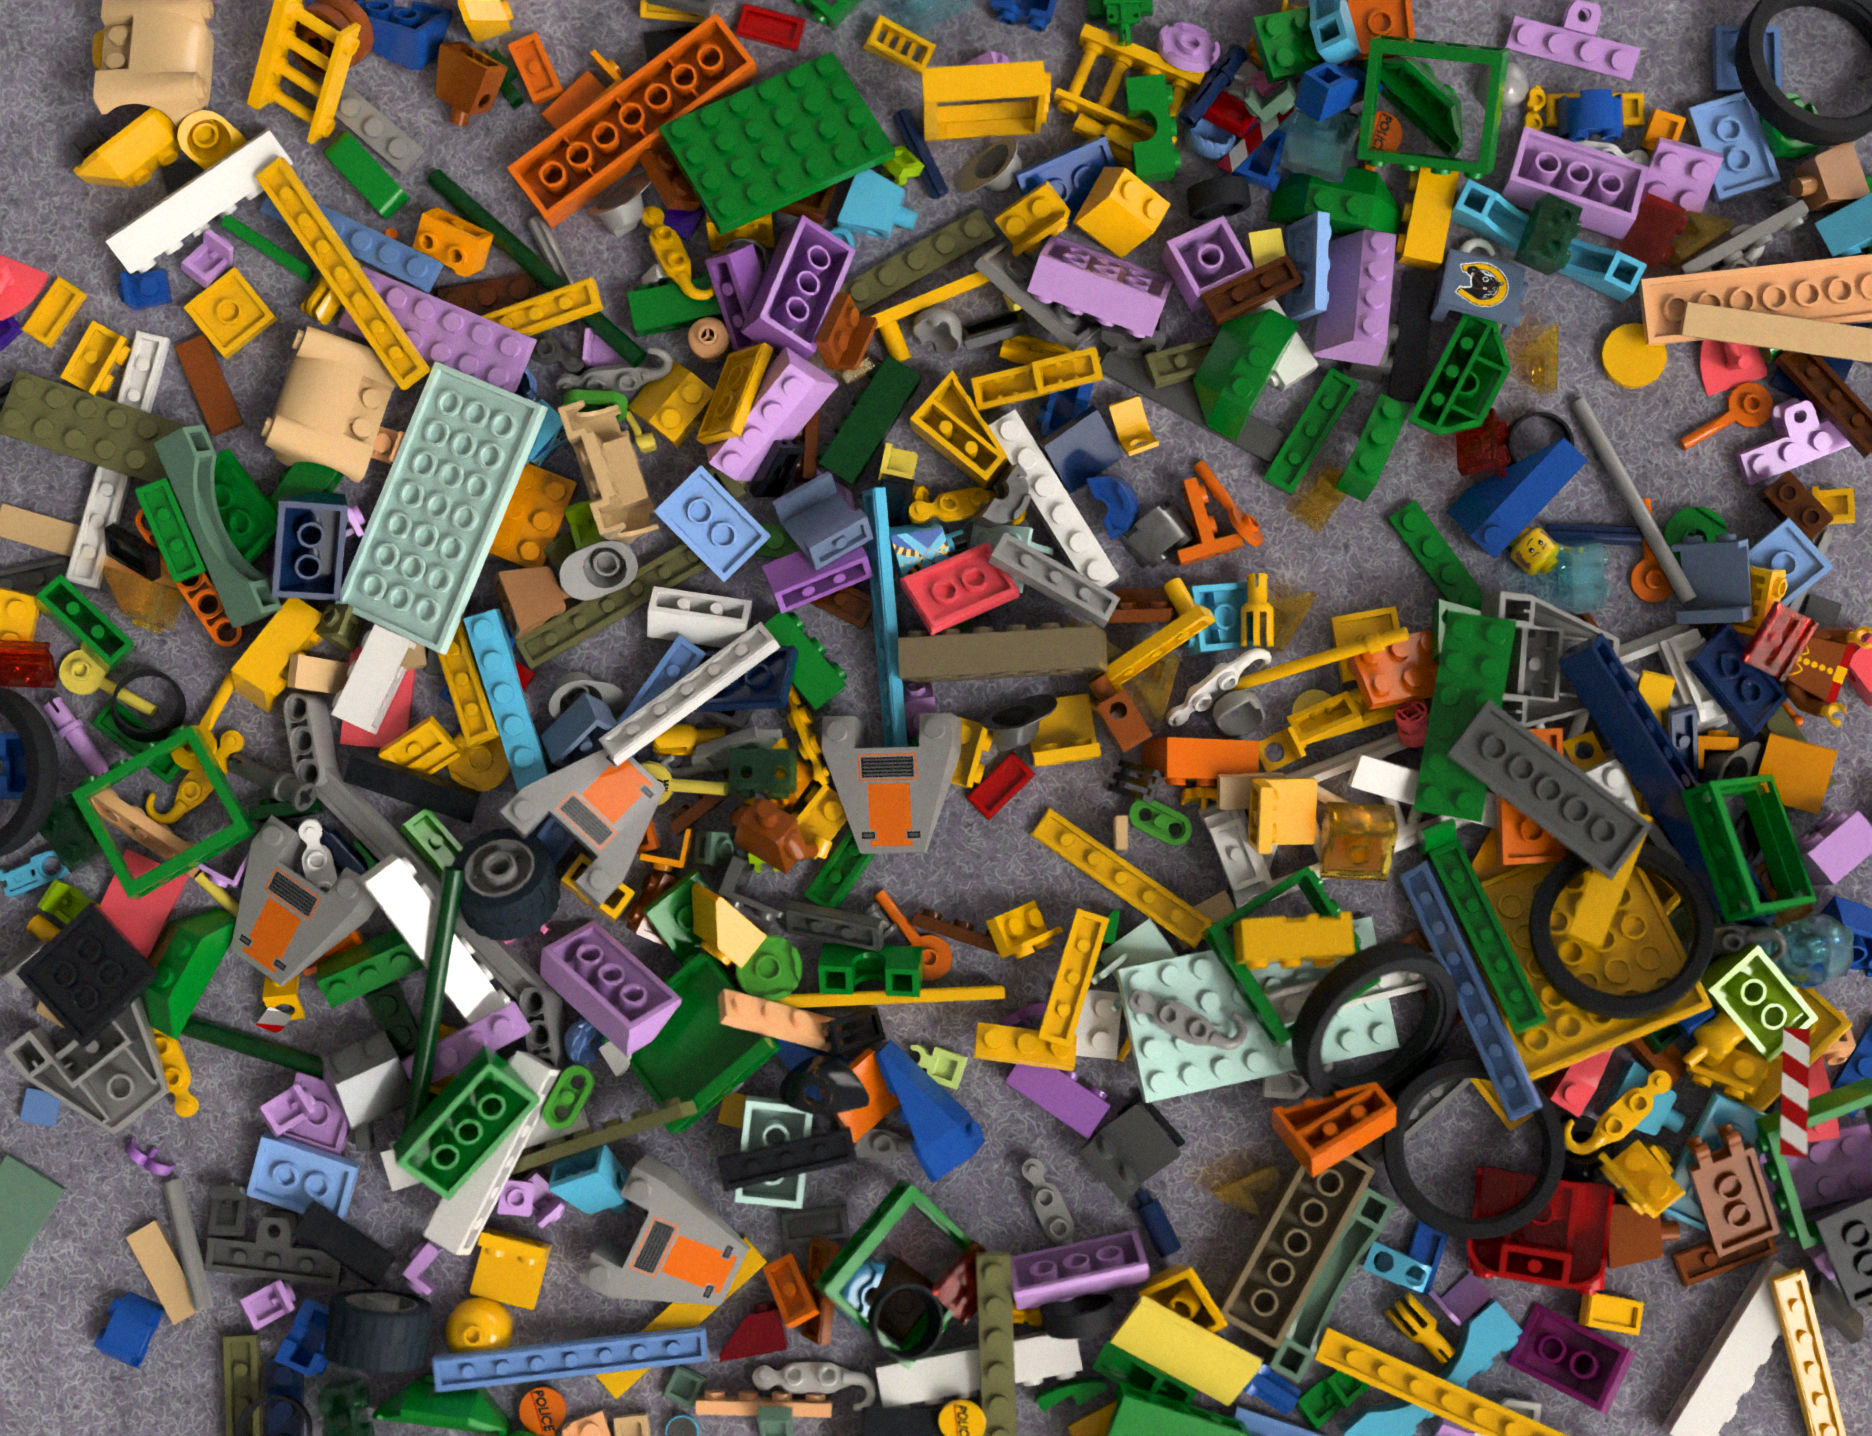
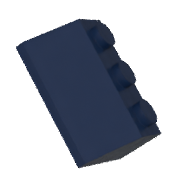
(310, 546)

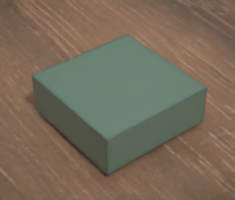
(684, 1386)

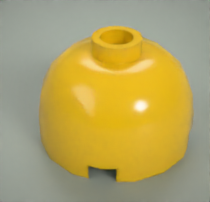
(478, 1325)

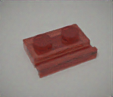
(1779, 641)
(27, 664)
(958, 1285)

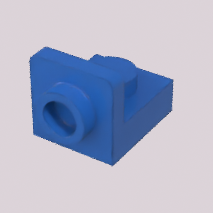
(144, 289)

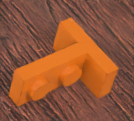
(1204, 528)

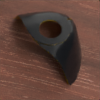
(840, 1086)

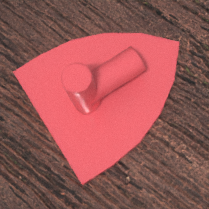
(18, 286)
(1729, 365)

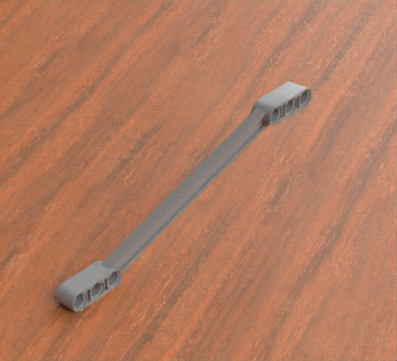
(313, 750)

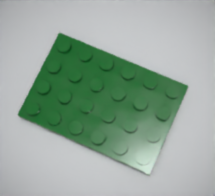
(776, 142)

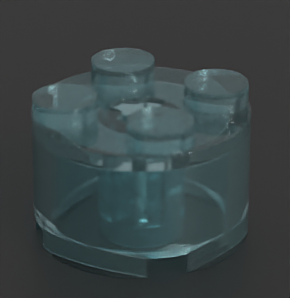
(1816, 951)

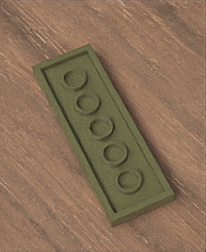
(85, 427)

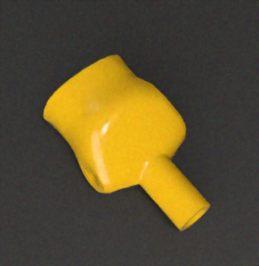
(1714, 1039)

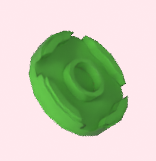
(771, 970)

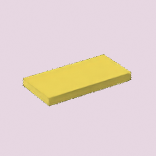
(1185, 1350)

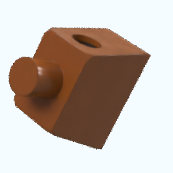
(467, 80)
(1123, 724)
(1637, 1237)

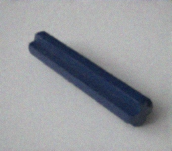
(917, 146)
(1607, 533)

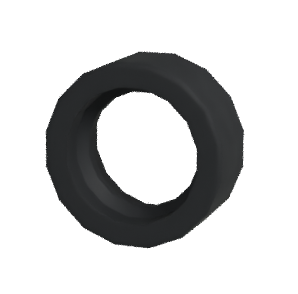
(1218, 197)

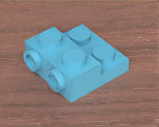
(1225, 605)

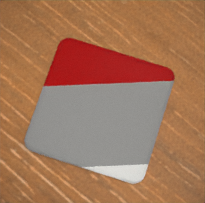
(273, 1020)

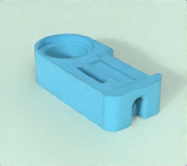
(30, 875)

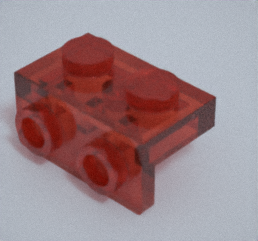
(1654, 230)
(1483, 447)

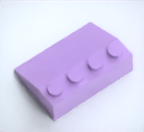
(1100, 286)

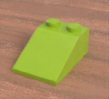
(1756, 998)

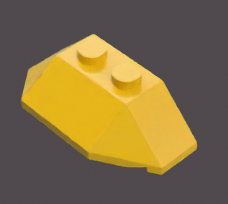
(133, 152)

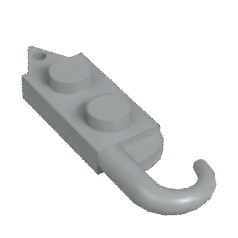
(714, 754)

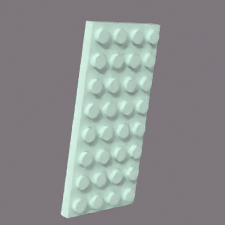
(441, 507)
(1198, 981)

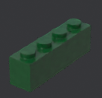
(869, 422)

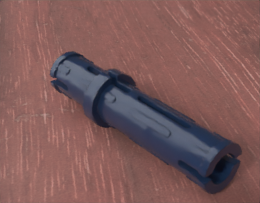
(1220, 77)

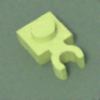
(943, 1065)

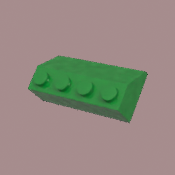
(465, 1123)

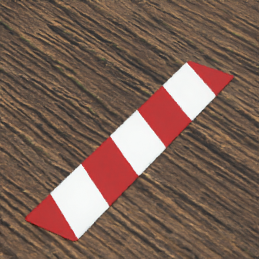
(1253, 140)
(1794, 1092)

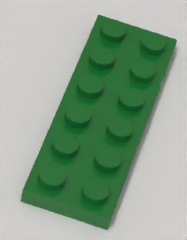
(1469, 672)

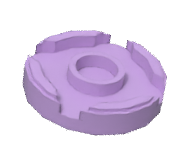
(1187, 47)

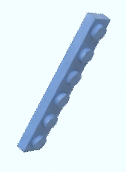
(375, 249)

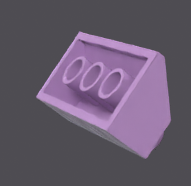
(1589, 178)
(1359, 298)
(782, 407)
(608, 986)
(1078, 1269)

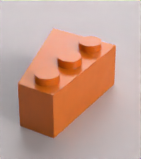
(1199, 759)
(1334, 1126)

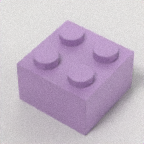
(1204, 260)
(1835, 846)

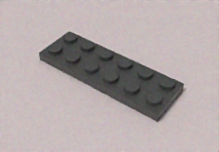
(1548, 789)

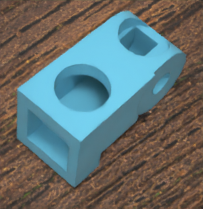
(1397, 1266)

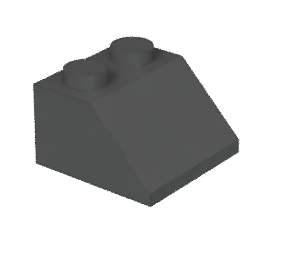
(366, 1080)

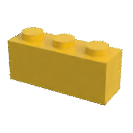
(1426, 218)

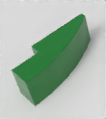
(1128, 1369)

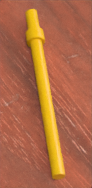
(1372, 643)

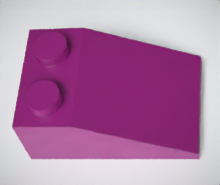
(1571, 1358)

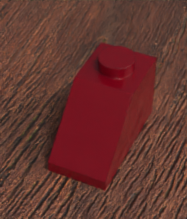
(757, 1334)

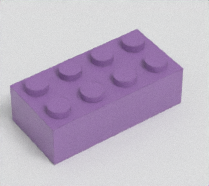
(798, 288)

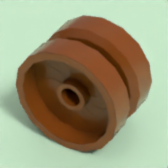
(338, 15)

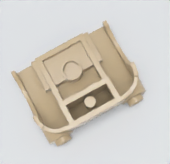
(156, 56)
(329, 404)
(610, 472)

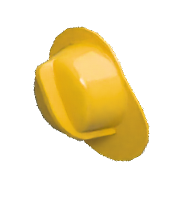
(208, 137)

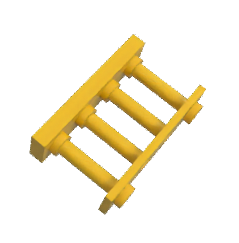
(1124, 57)
(274, 64)

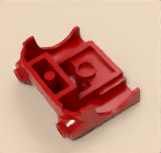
(1557, 1248)

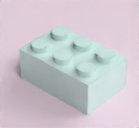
(766, 1123)

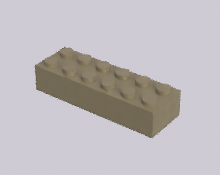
(1003, 654)
(1292, 1248)

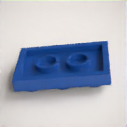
(1069, 172)

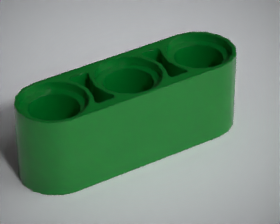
(366, 175)

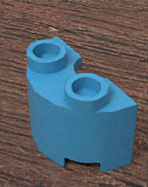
(864, 1278)

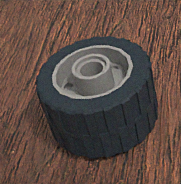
(507, 885)
(378, 1331)

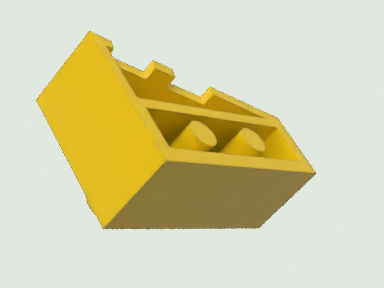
(959, 433)
(264, 666)
(1293, 941)

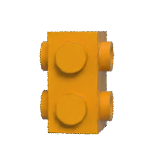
(453, 241)

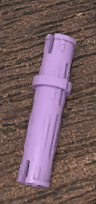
(73, 732)

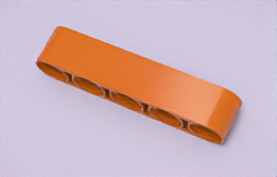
(196, 593)

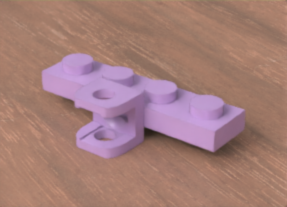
(1574, 42)
(1799, 442)
(461, 1046)

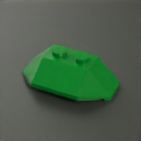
(1423, 101)
(1353, 206)
(1241, 368)
(1464, 379)
(186, 960)
(457, 1409)

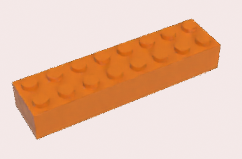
(617, 128)

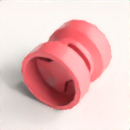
(1412, 723)

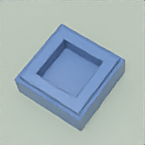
(40, 1107)

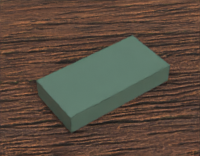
(775, 1421)

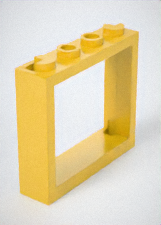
(985, 83)

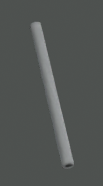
(1633, 501)

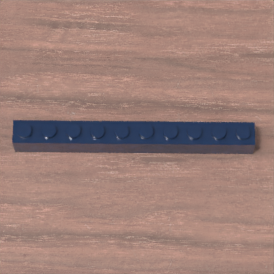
(1645, 753)

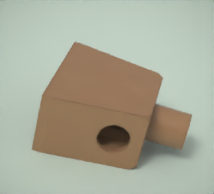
(1830, 179)
(529, 598)

